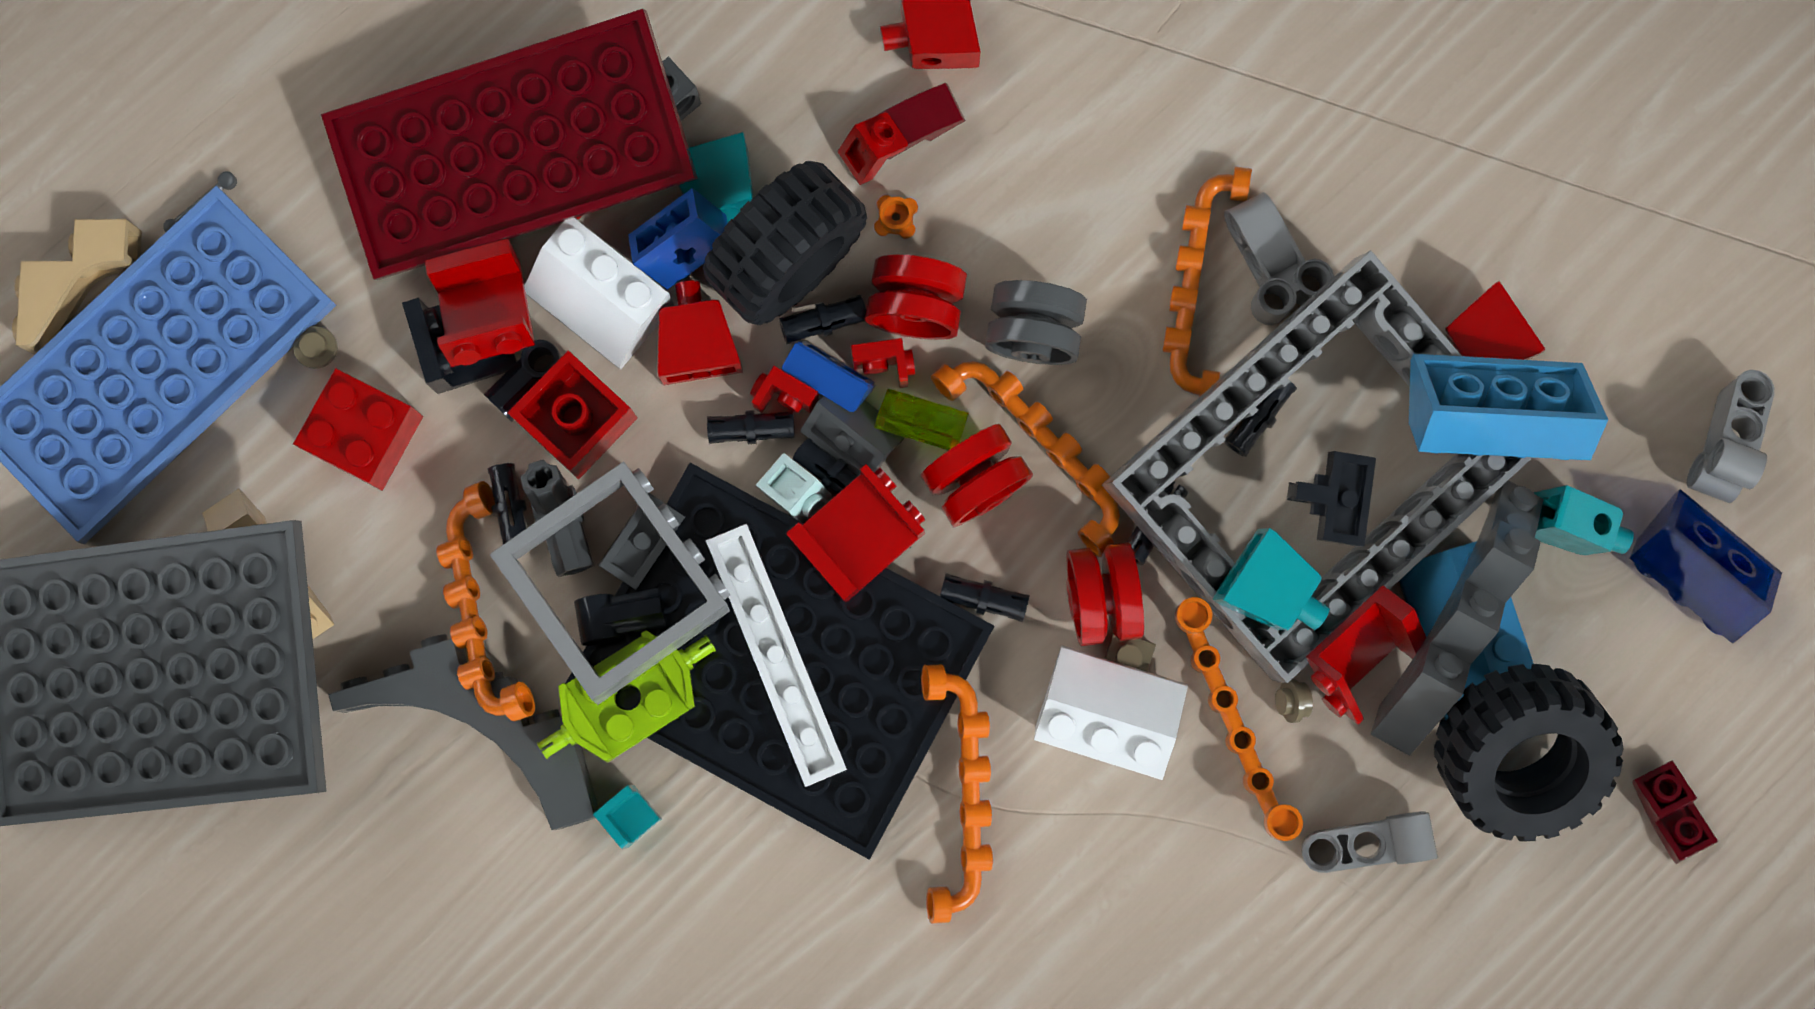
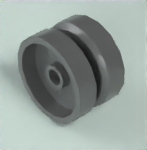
(1036, 322)

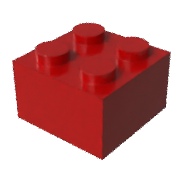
(573, 414)
(358, 429)

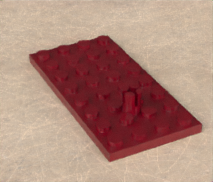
(510, 144)

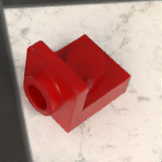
(870, 146)
(877, 355)
(792, 392)

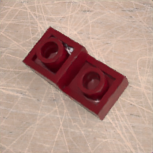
(926, 115)
(1672, 812)

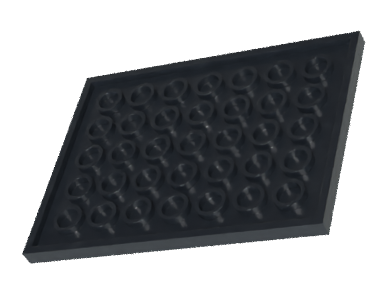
(858, 655)

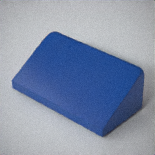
(828, 375)

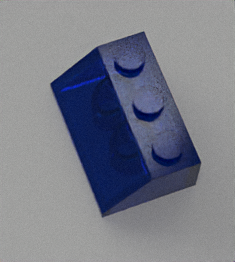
(1707, 567)

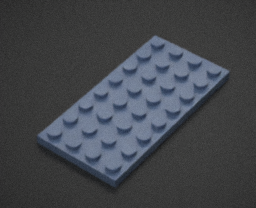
(152, 363)

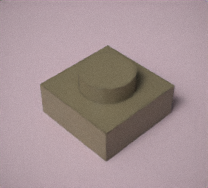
(1133, 652)

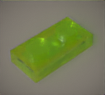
(921, 420)

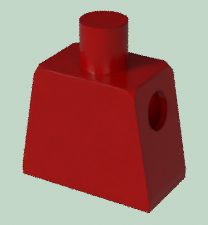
(936, 34)
(1494, 329)
(694, 339)

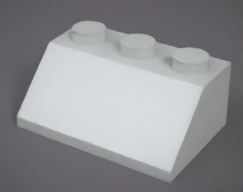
(596, 292)
(1111, 712)

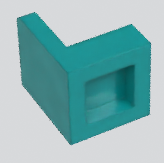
(627, 816)

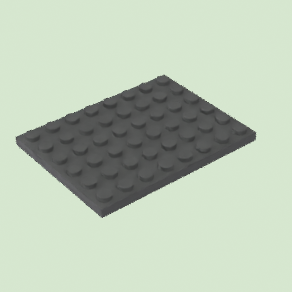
(157, 675)

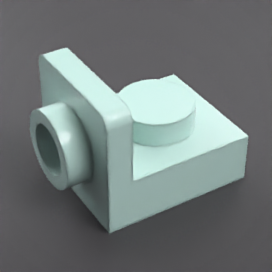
(794, 489)

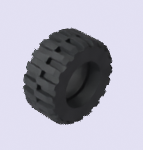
(784, 242)
(1552, 790)

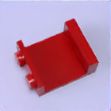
(481, 303)
(858, 532)
(1360, 645)

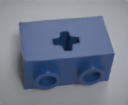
(677, 238)

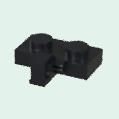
(1339, 497)

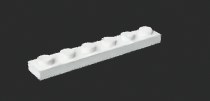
(776, 655)

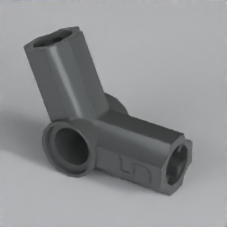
(546, 492)

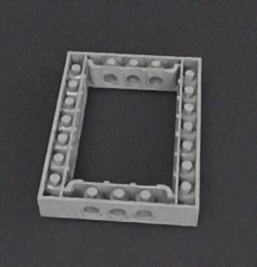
(1398, 328)

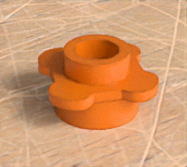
(896, 205)

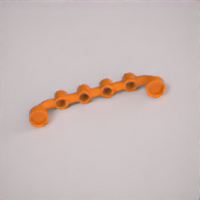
(1190, 262)
(1034, 422)
(516, 699)
(973, 811)
(1280, 821)

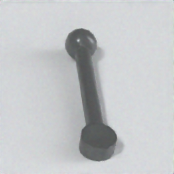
(225, 181)

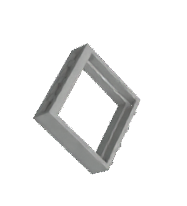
(686, 553)

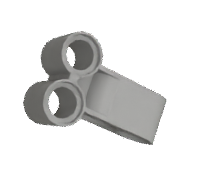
(1272, 257)
(1731, 460)
(1401, 840)

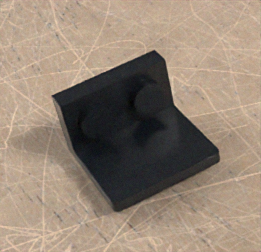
(425, 328)

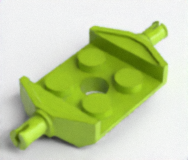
(610, 730)

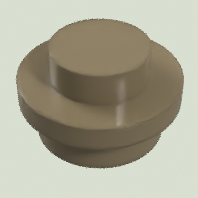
(315, 347)
(1294, 701)

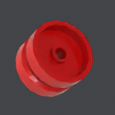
(916, 297)
(974, 471)
(1109, 593)

